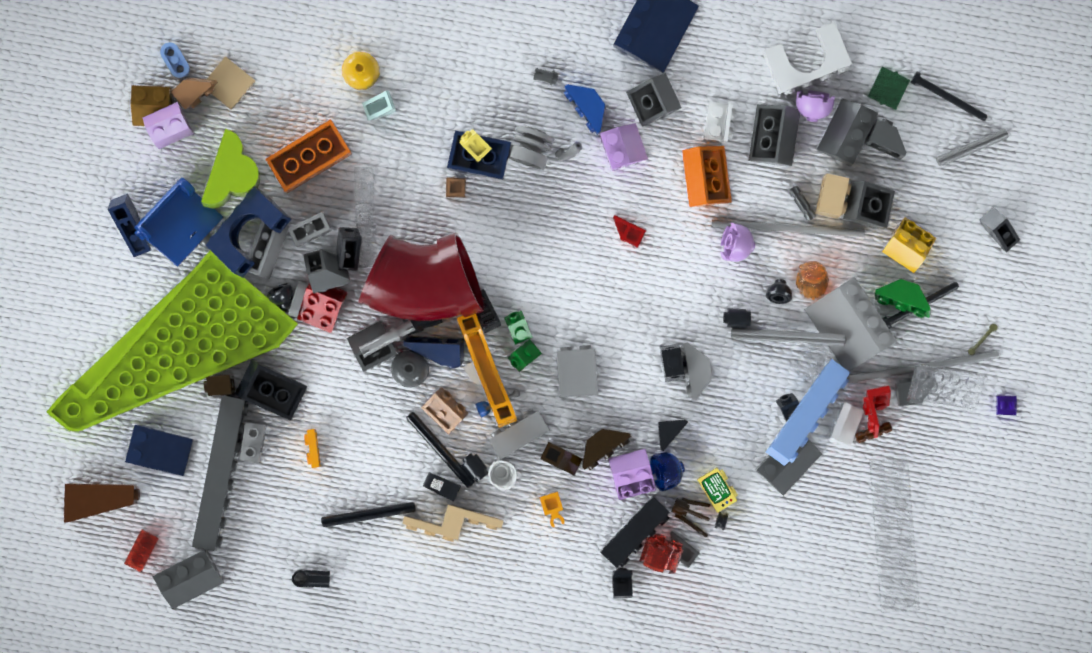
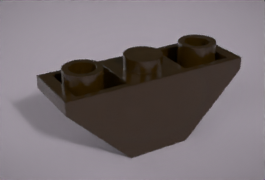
(602, 445)

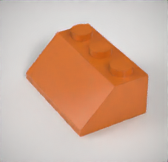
(706, 176)

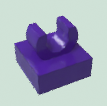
(1006, 405)

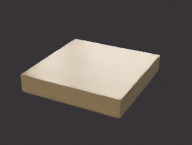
(231, 83)

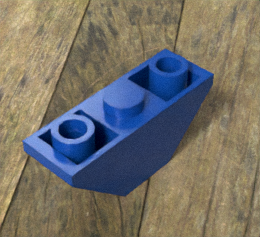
(588, 105)

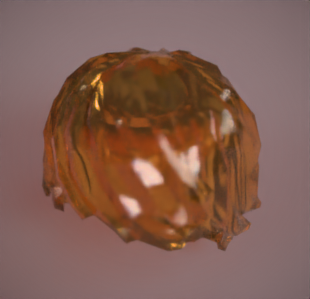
(812, 279)

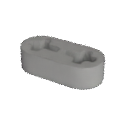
(297, 299)

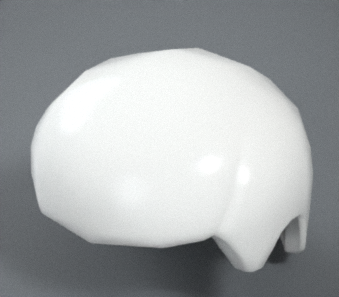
(502, 474)

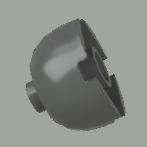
(409, 369)

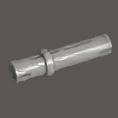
(387, 338)

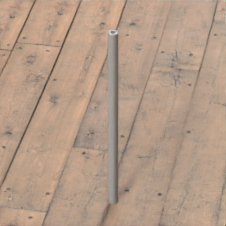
(792, 228)
(910, 369)

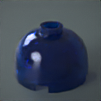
(667, 470)

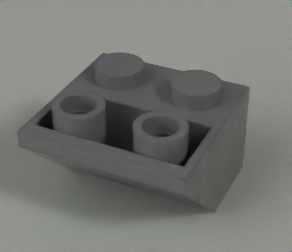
(323, 271)
(365, 336)

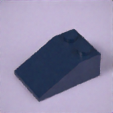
(491, 165)
(159, 450)

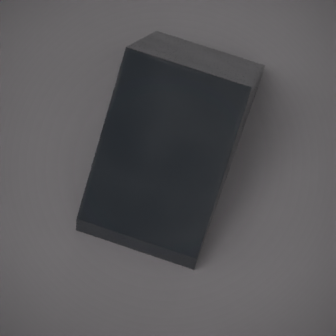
(668, 431)

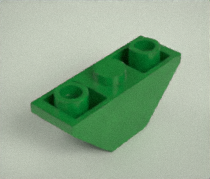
(904, 297)

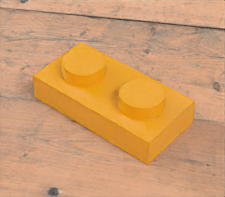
(313, 457)

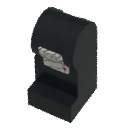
(441, 486)

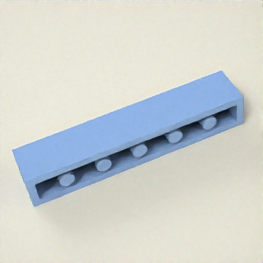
(808, 412)

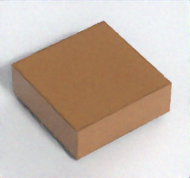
(455, 187)

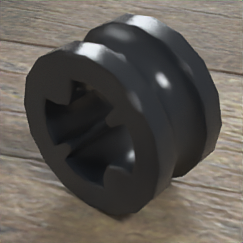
(721, 521)

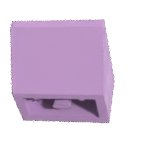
(632, 474)

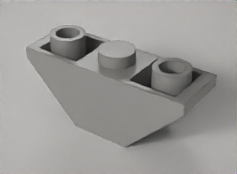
(696, 370)

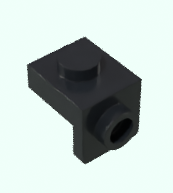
(622, 583)

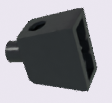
(348, 242)
(672, 362)

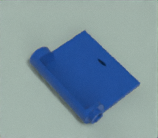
(175, 219)

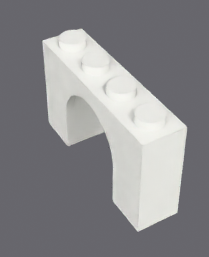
(788, 78)

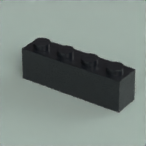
(634, 532)

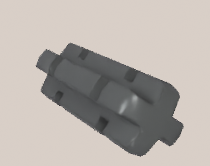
(802, 203)

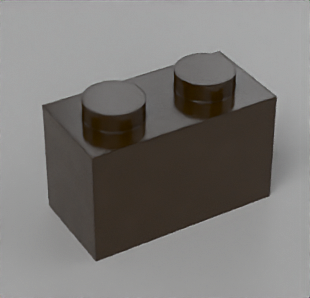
(220, 385)

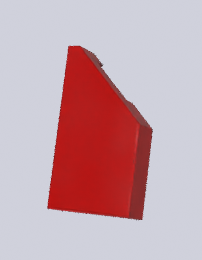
(629, 232)

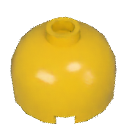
(360, 70)

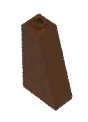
(93, 499)

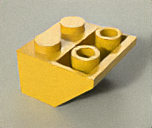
(909, 245)

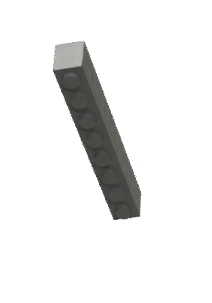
(219, 473)

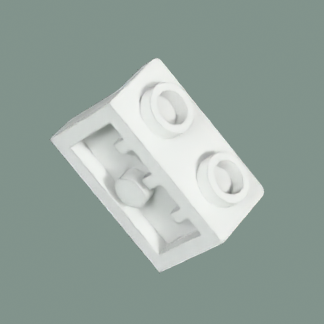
(718, 122)

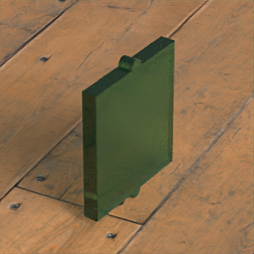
(888, 88)

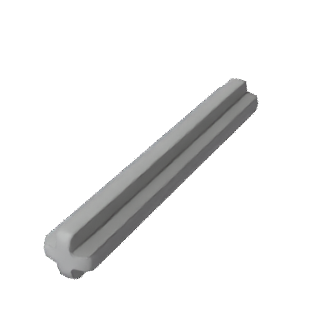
(972, 147)

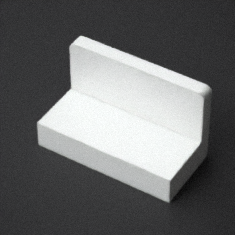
(846, 423)

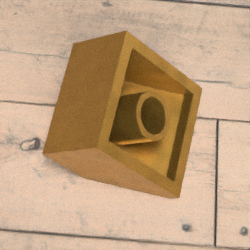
(148, 100)

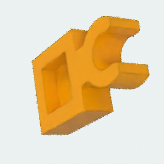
(552, 505)

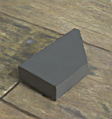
(689, 553)

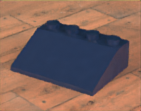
(655, 30)

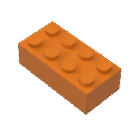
(308, 156)

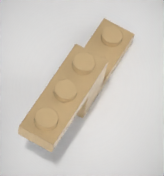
(452, 523)

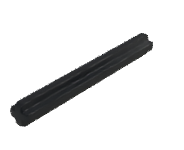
(440, 449)
(368, 514)

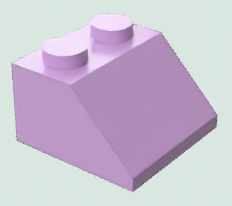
(167, 125)
(623, 146)

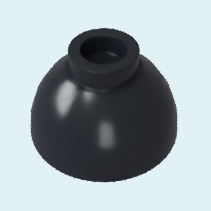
(779, 292)
(281, 295)

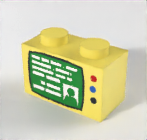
(717, 489)

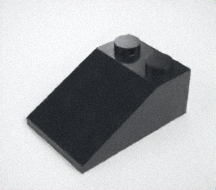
(270, 390)

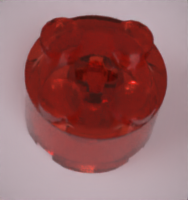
(661, 554)

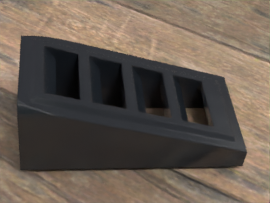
(492, 324)

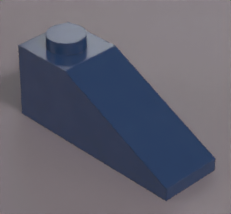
(126, 218)
(441, 350)

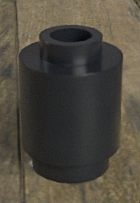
(737, 318)
(474, 467)

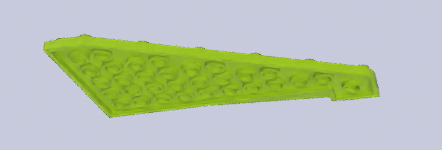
(191, 334)

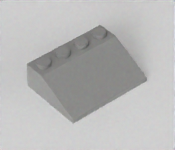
(851, 313)

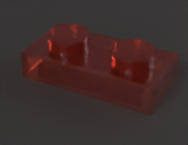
(141, 550)

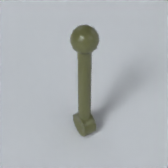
(993, 327)

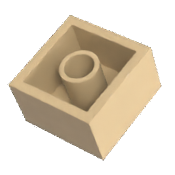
(832, 196)

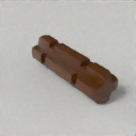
(862, 436)

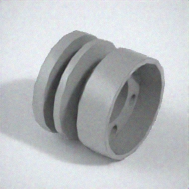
(530, 147)

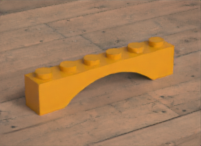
(486, 370)

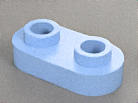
(175, 61)

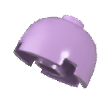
(814, 104)
(737, 243)

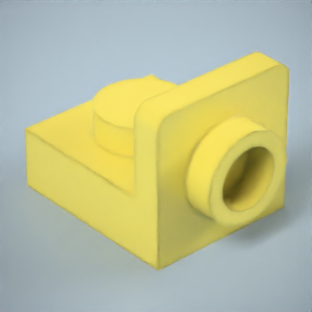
(474, 144)

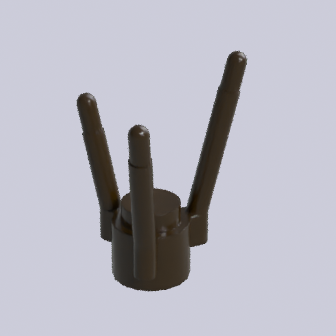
(682, 508)

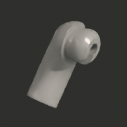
(570, 153)

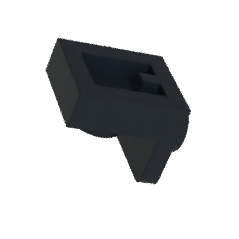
(787, 404)

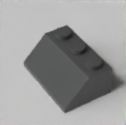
(847, 131)
(774, 135)
(784, 477)
(188, 579)

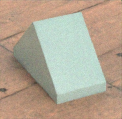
(379, 106)

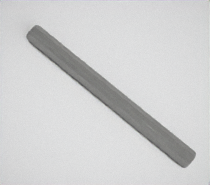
(788, 336)

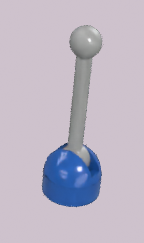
(484, 407)

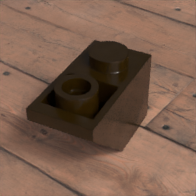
(561, 458)

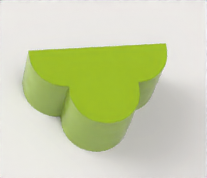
(231, 173)

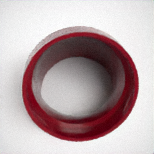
(423, 281)

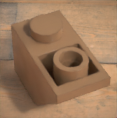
(192, 90)

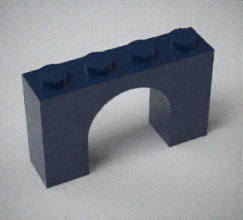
(226, 240)

